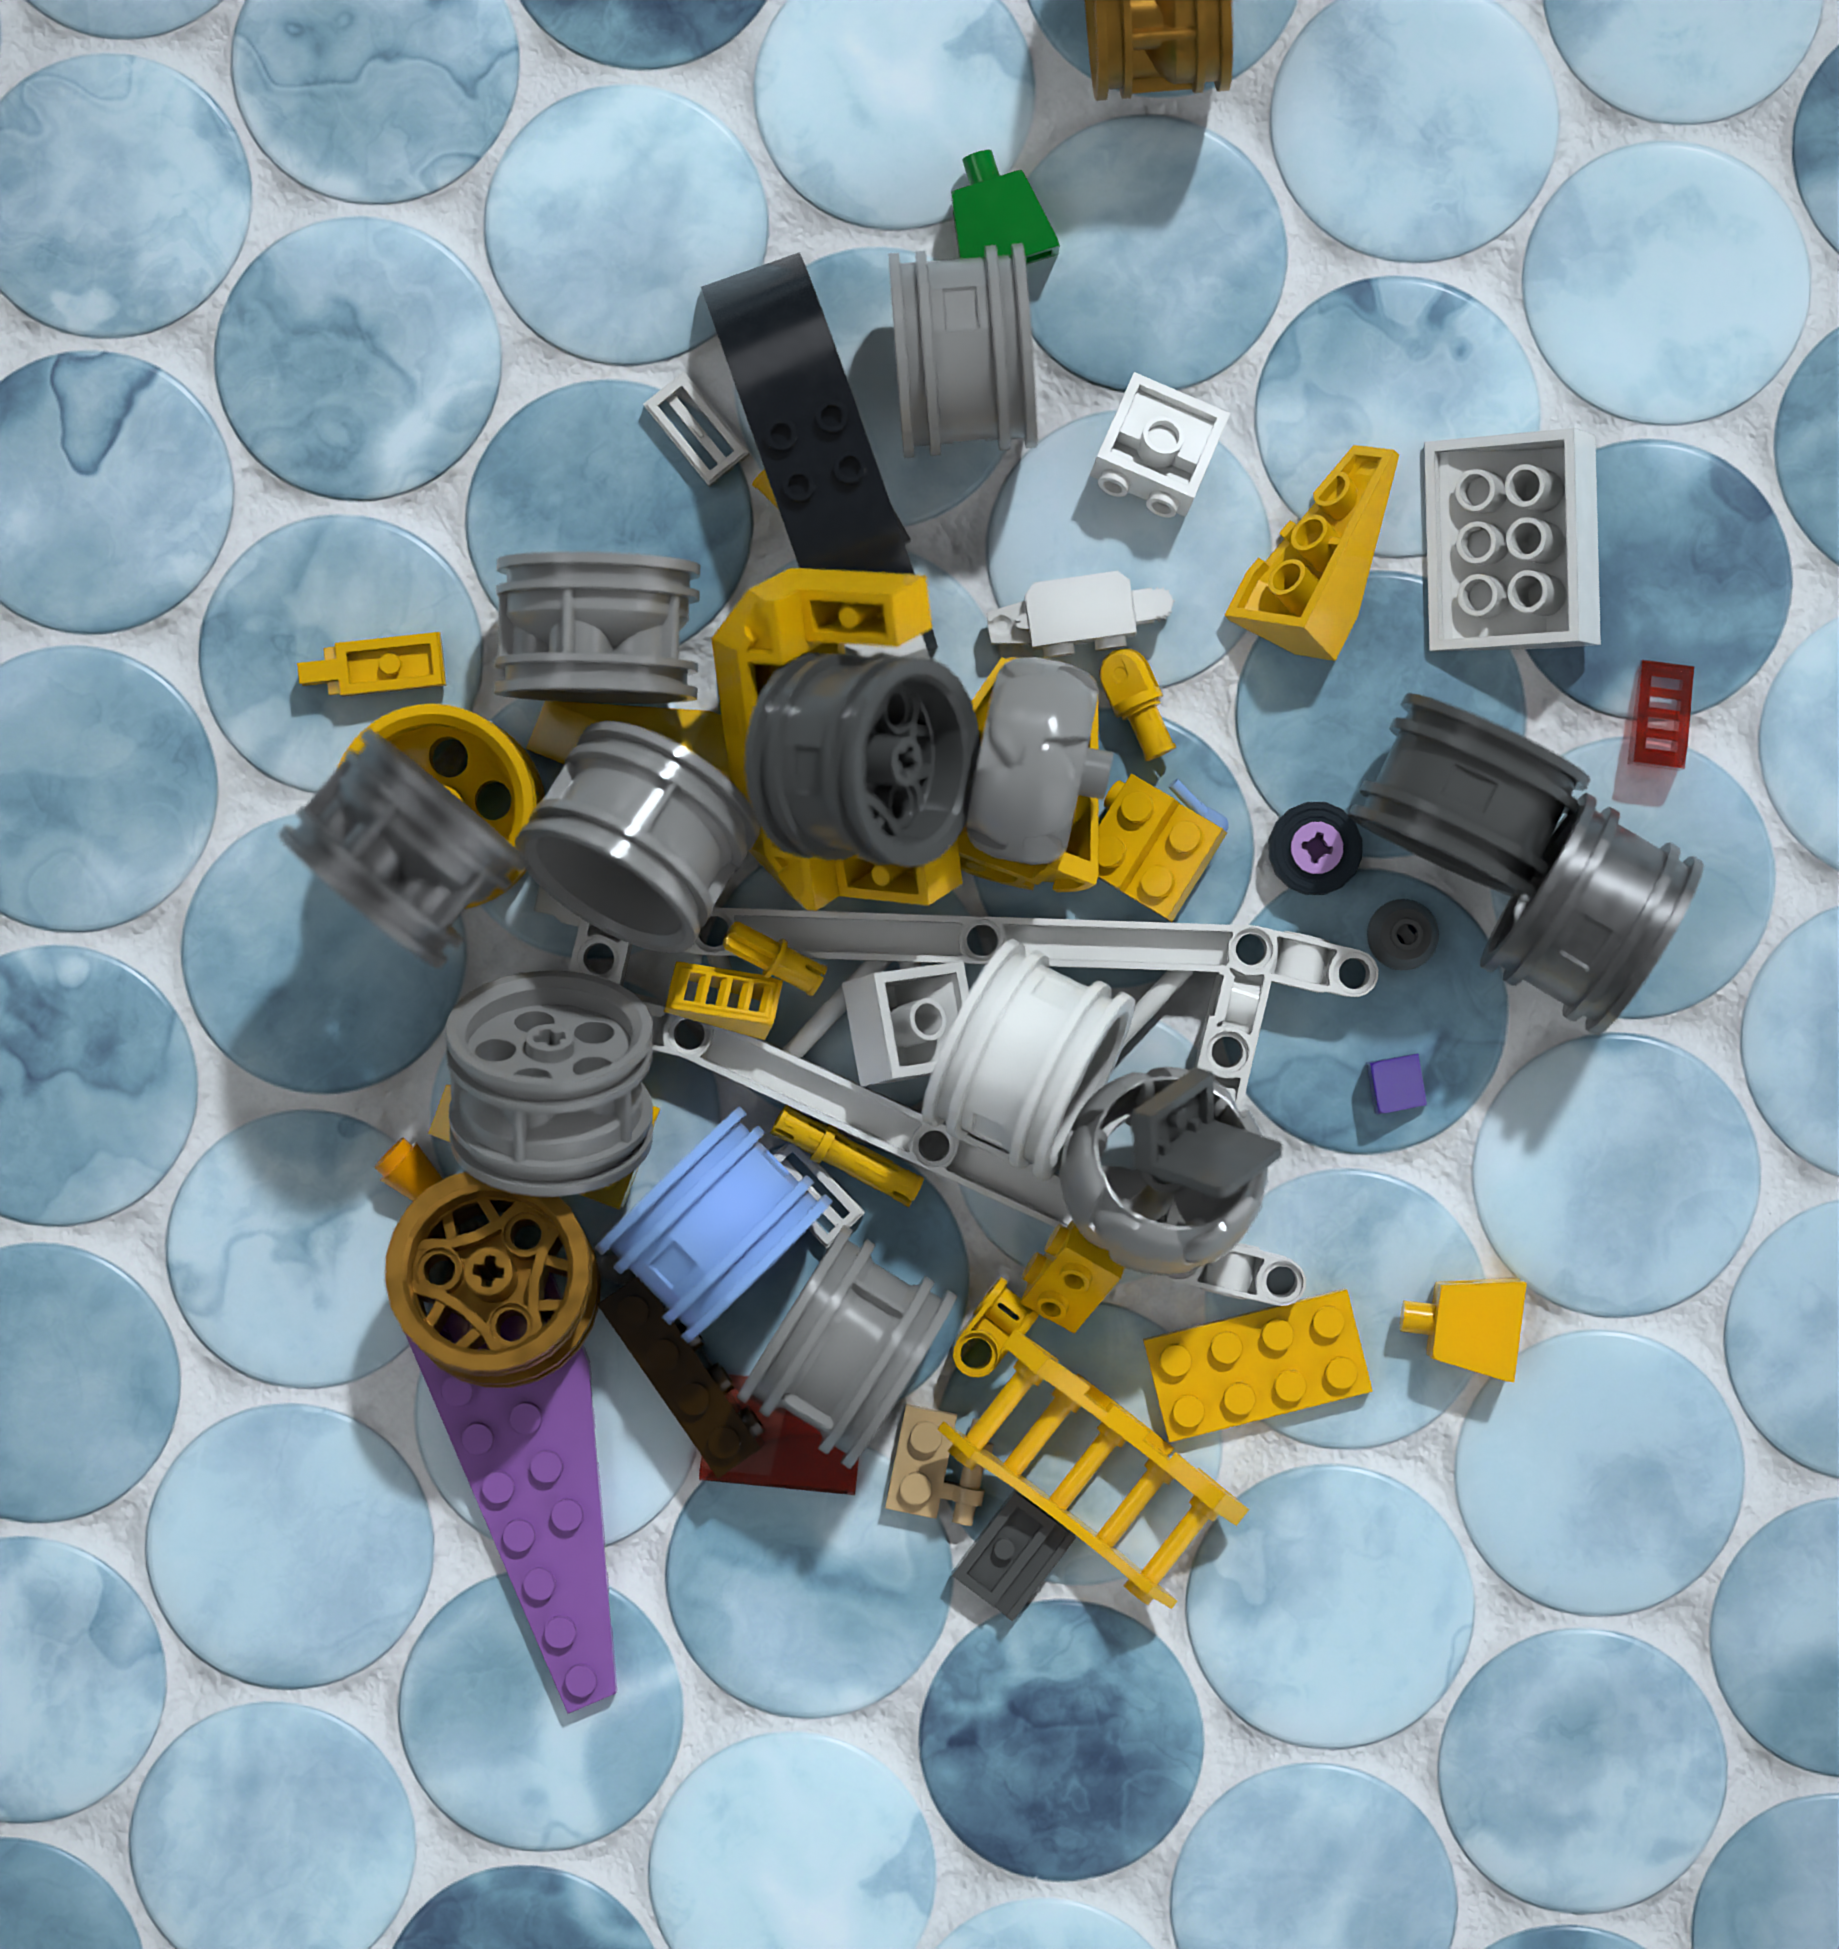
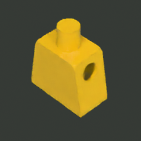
(1471, 1324)

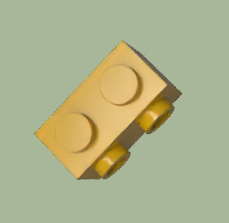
(1069, 1278)

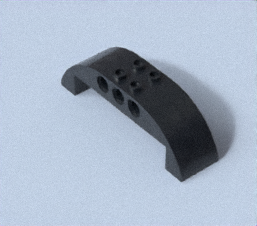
(806, 421)

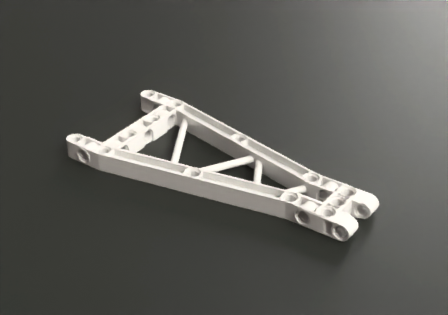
(880, 938)

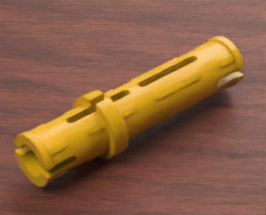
(830, 1146)

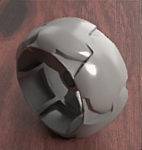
(1035, 761)
(1117, 1204)

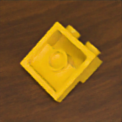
(1153, 846)

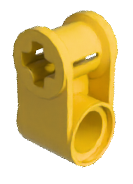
(993, 1326)

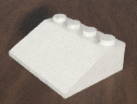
(1512, 541)

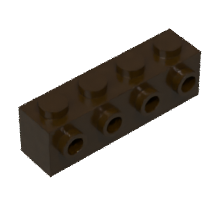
(684, 1378)

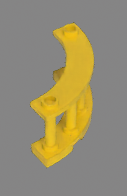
(1115, 1429)

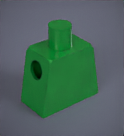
(999, 213)

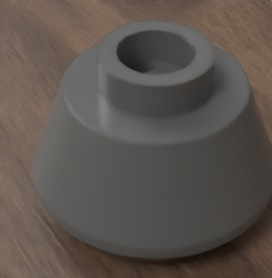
(1393, 920)

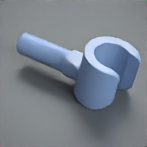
(1195, 805)

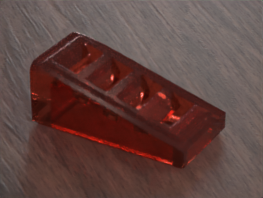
(1676, 757)

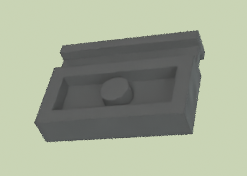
(1013, 1555)

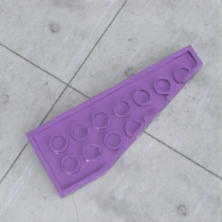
(541, 1497)

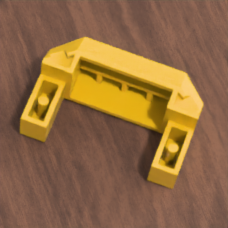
(819, 614)

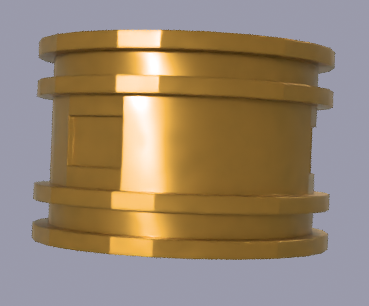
(478, 1258)

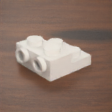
(1158, 446)

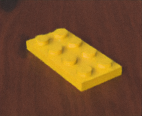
(1257, 1365)

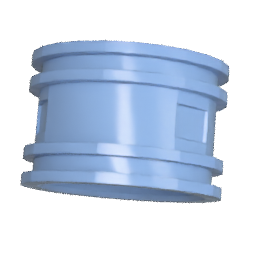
(713, 1224)

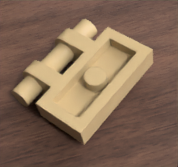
(921, 1469)

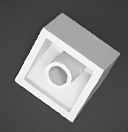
(903, 1019)

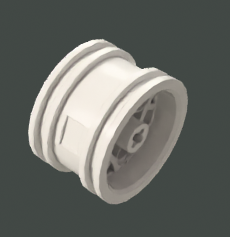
(1026, 1057)

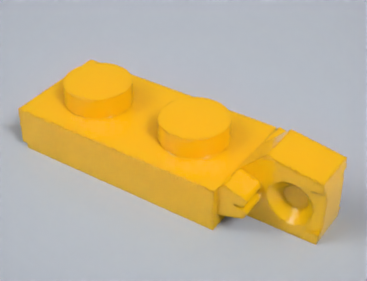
(378, 665)

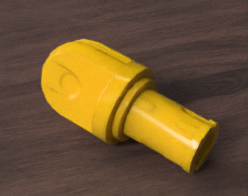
(1135, 697)

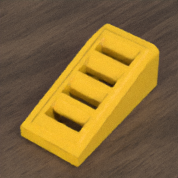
(719, 1015)

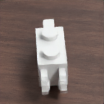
(1078, 612)

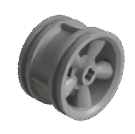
(638, 836)
(847, 1347)

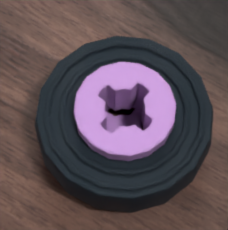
(1296, 860)

